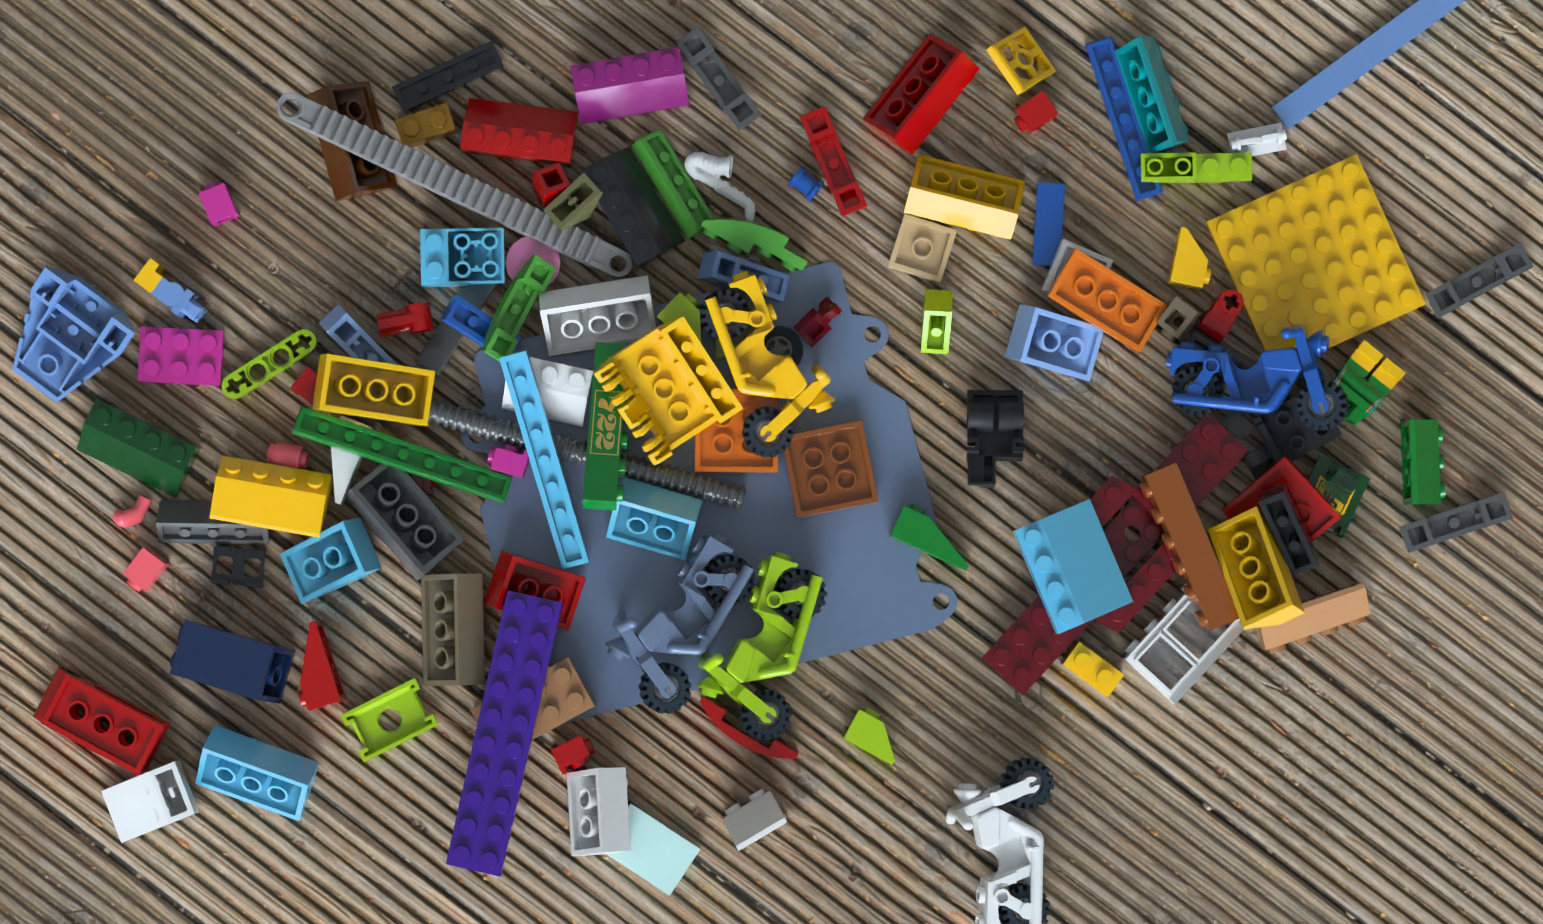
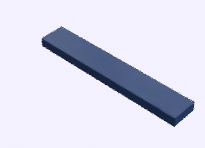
(1121, 114)

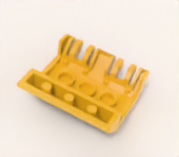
(667, 387)

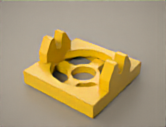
(1032, 52)

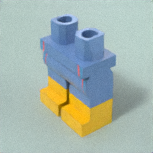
(170, 293)

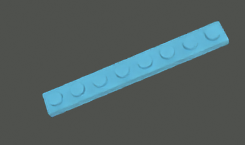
(544, 459)

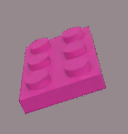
(181, 356)

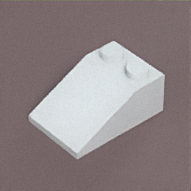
(753, 819)

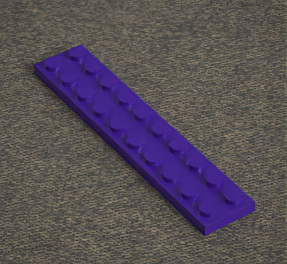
(504, 733)

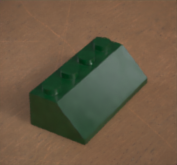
(137, 448)

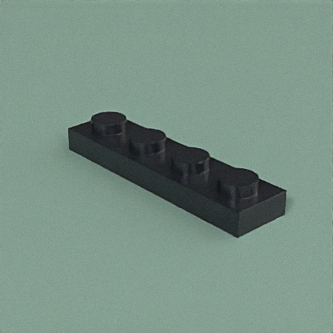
(447, 76)

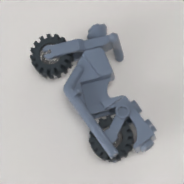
(686, 629)

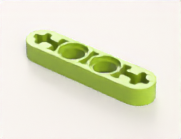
(269, 363)

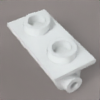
(1258, 140)

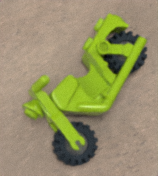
(772, 651)

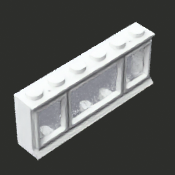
(1178, 649)

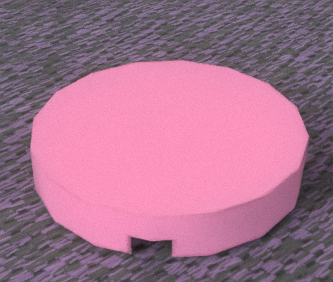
(522, 251)

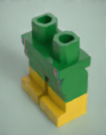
(1367, 393)

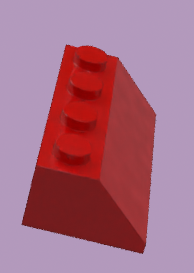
(921, 93)
(519, 132)

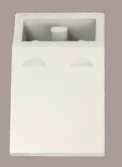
(150, 801)

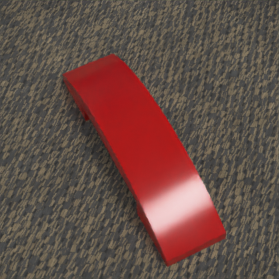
(833, 161)
(775, 750)

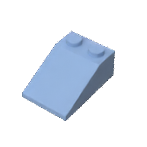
(1054, 342)

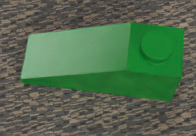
(922, 534)

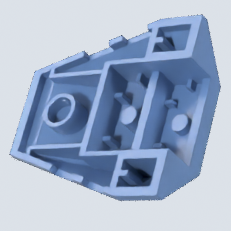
(68, 333)

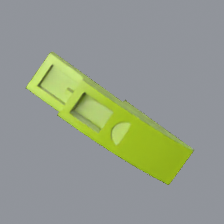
(1196, 167)

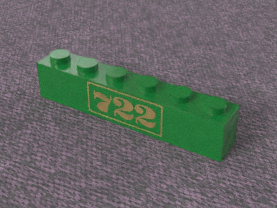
(604, 441)

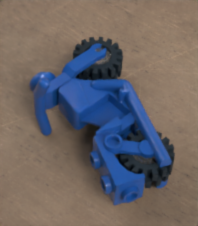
(1264, 385)

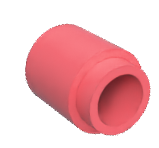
(287, 455)

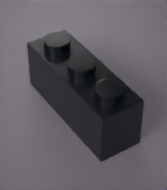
(1288, 529)

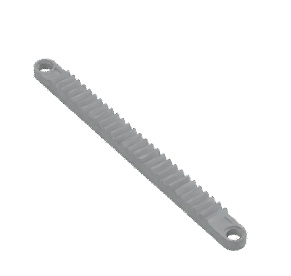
(452, 184)

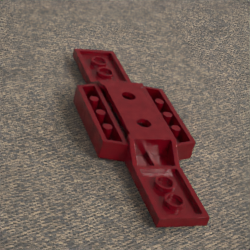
(1031, 642)

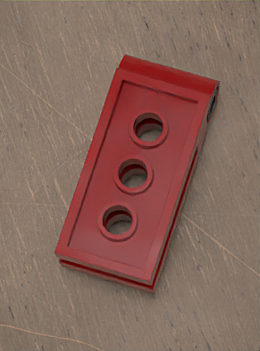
(60, 713)

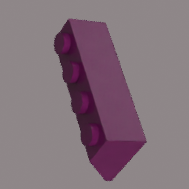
(629, 85)

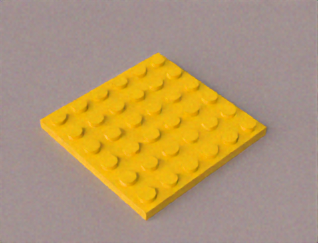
(1316, 258)

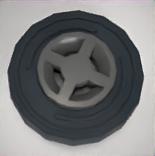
(783, 339)

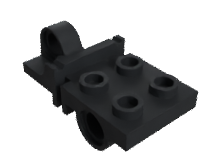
(995, 430)
(1286, 436)

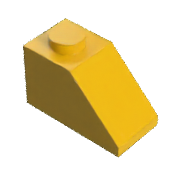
(1188, 263)

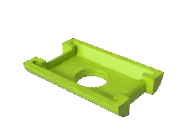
(367, 719)

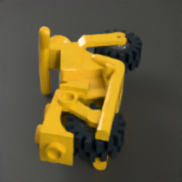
(756, 369)

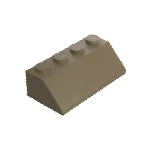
(453, 629)

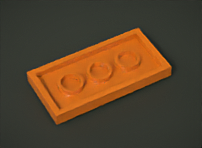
(1106, 300)

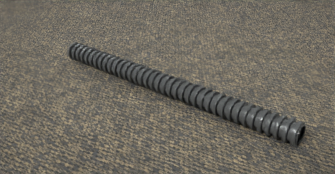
(577, 451)

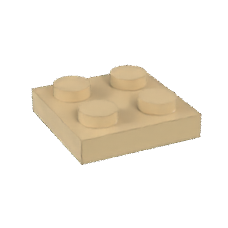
(922, 248)

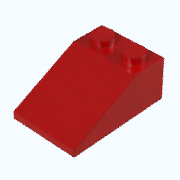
(534, 579)
(319, 675)

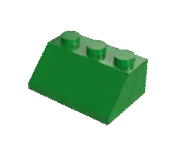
(1421, 462)

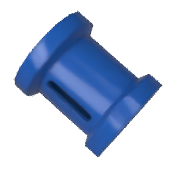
(806, 183)

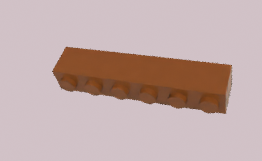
(1190, 546)

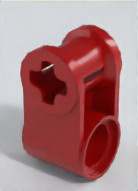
(1218, 318)

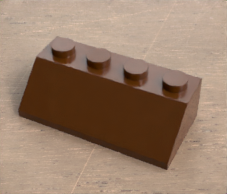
(349, 173)

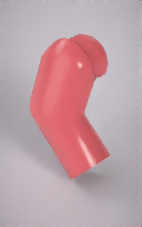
(134, 515)

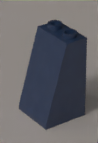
(232, 662)

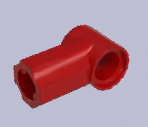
(413, 319)

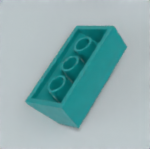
(1151, 94)

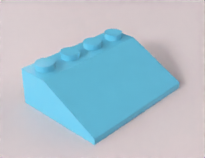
(1072, 566)

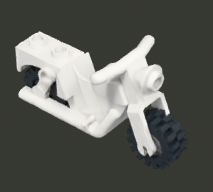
(1010, 840)

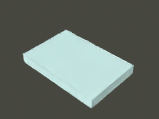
(656, 851)

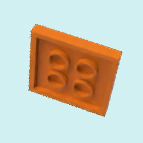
(723, 446)

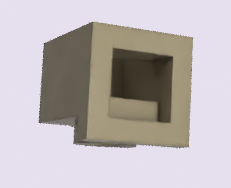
(1177, 310)

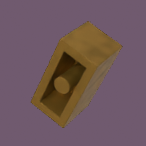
(426, 126)

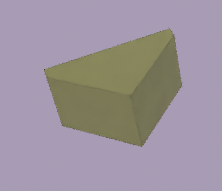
(574, 203)

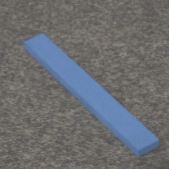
(1361, 59)

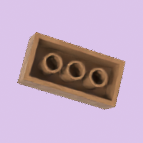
(562, 699)

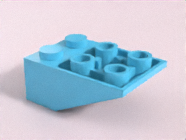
(462, 257)

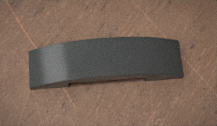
(718, 79)
(1479, 280)
(1456, 522)

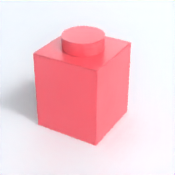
(145, 570)

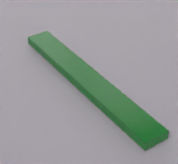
(402, 455)

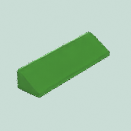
(672, 182)

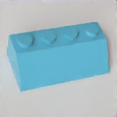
(256, 772)

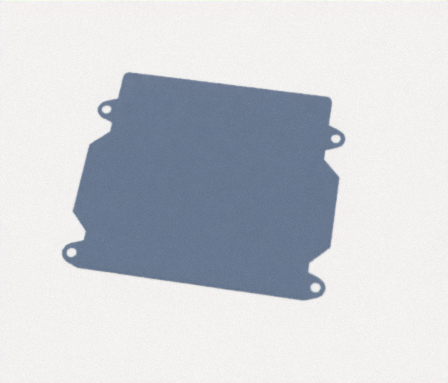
(866, 573)

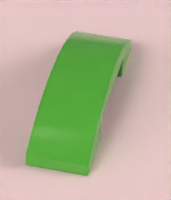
(516, 305)

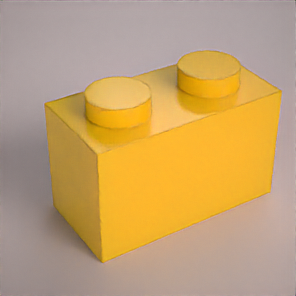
(1092, 669)

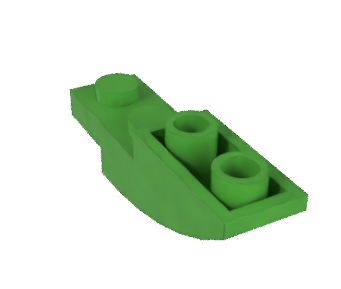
(744, 234)

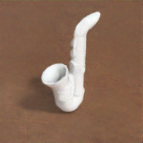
(709, 171)

